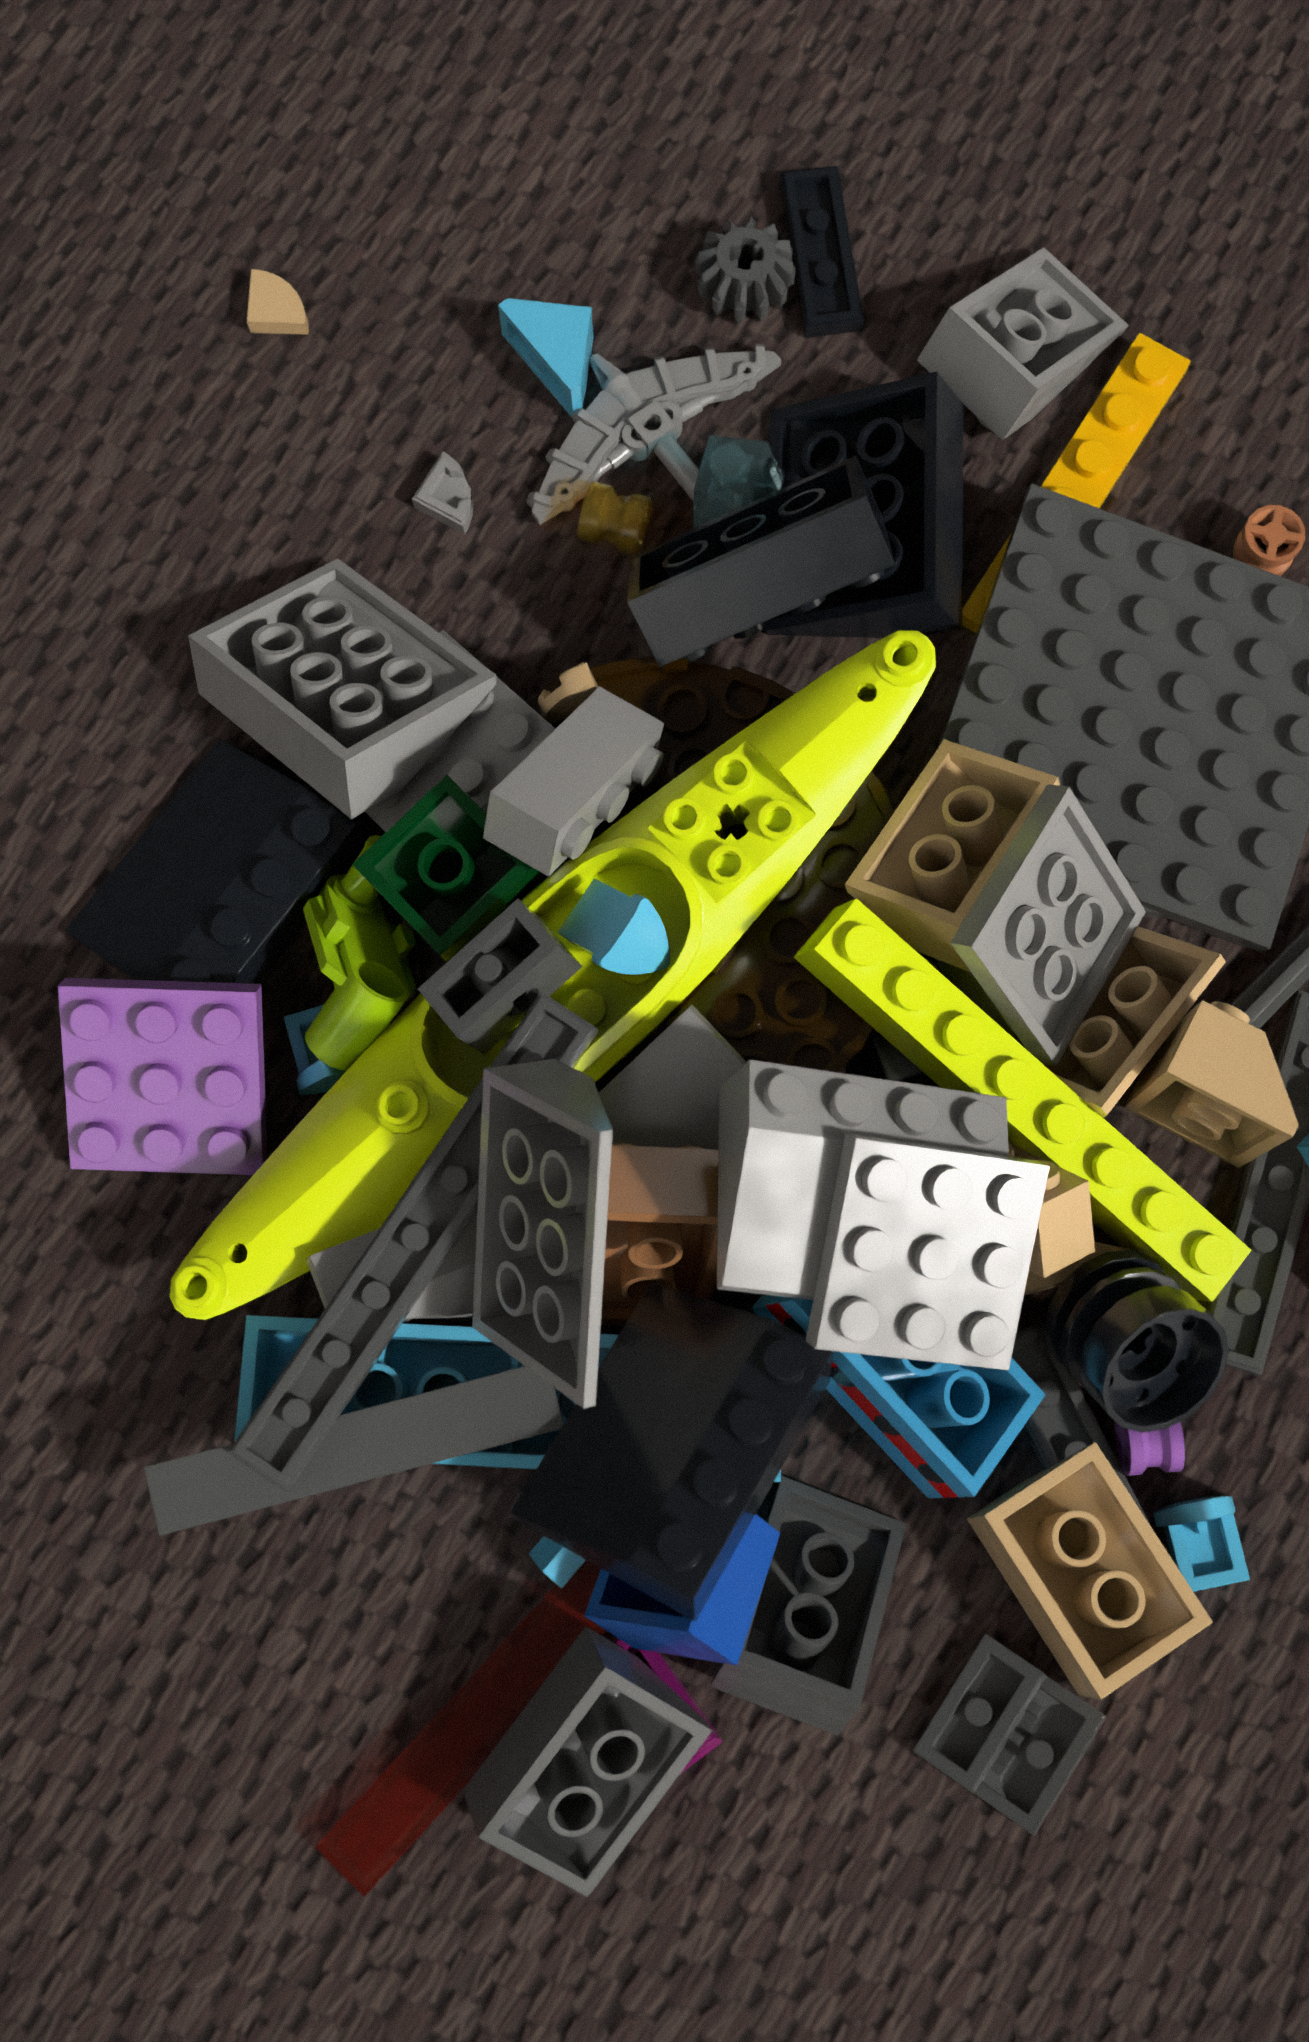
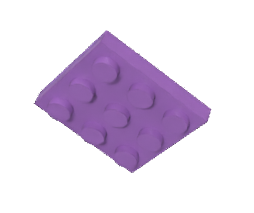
(164, 1075)

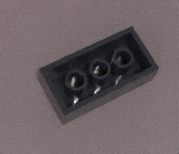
(759, 563)

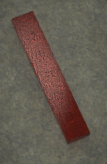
(458, 1738)

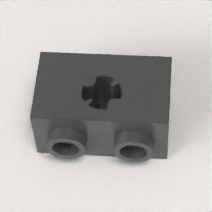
(499, 977)

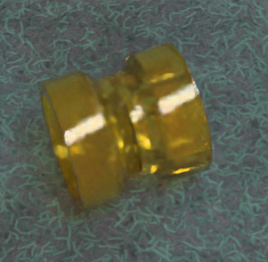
(619, 519)

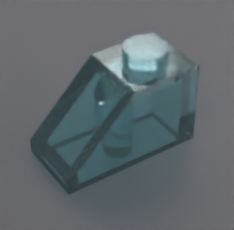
(733, 476)

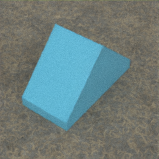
(553, 343)

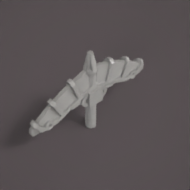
(642, 418)

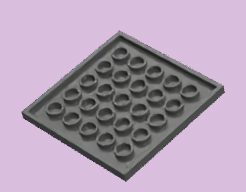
(1161, 699)

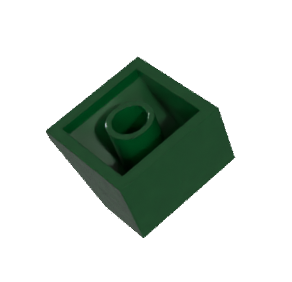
(444, 871)

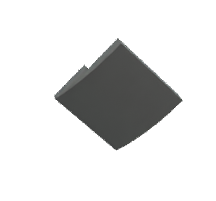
(1010, 1734)

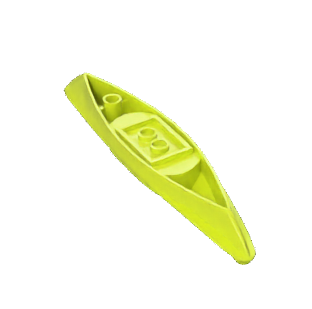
(396, 1101)

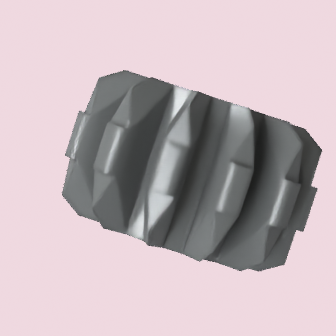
(745, 269)

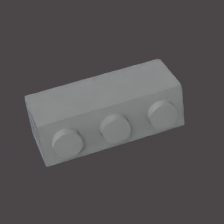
(574, 782)

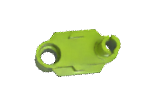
(363, 959)

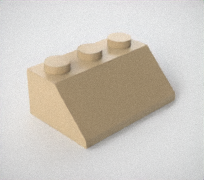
(945, 845)
(1134, 1015)
(1217, 1086)
(1089, 1572)

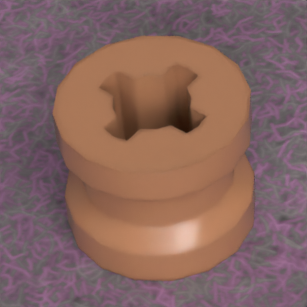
(1280, 532)

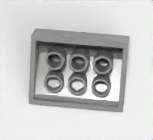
(339, 683)
(783, 1155)
(543, 1221)

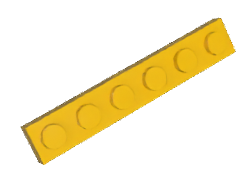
(1103, 440)

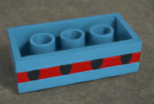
(931, 1418)

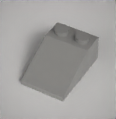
(1020, 341)

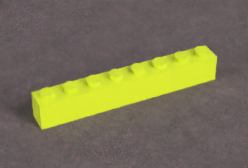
(972, 1053)

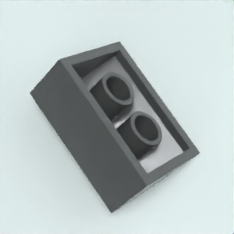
(584, 1763)

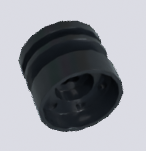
(1136, 1340)

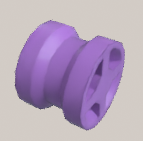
(1150, 1449)

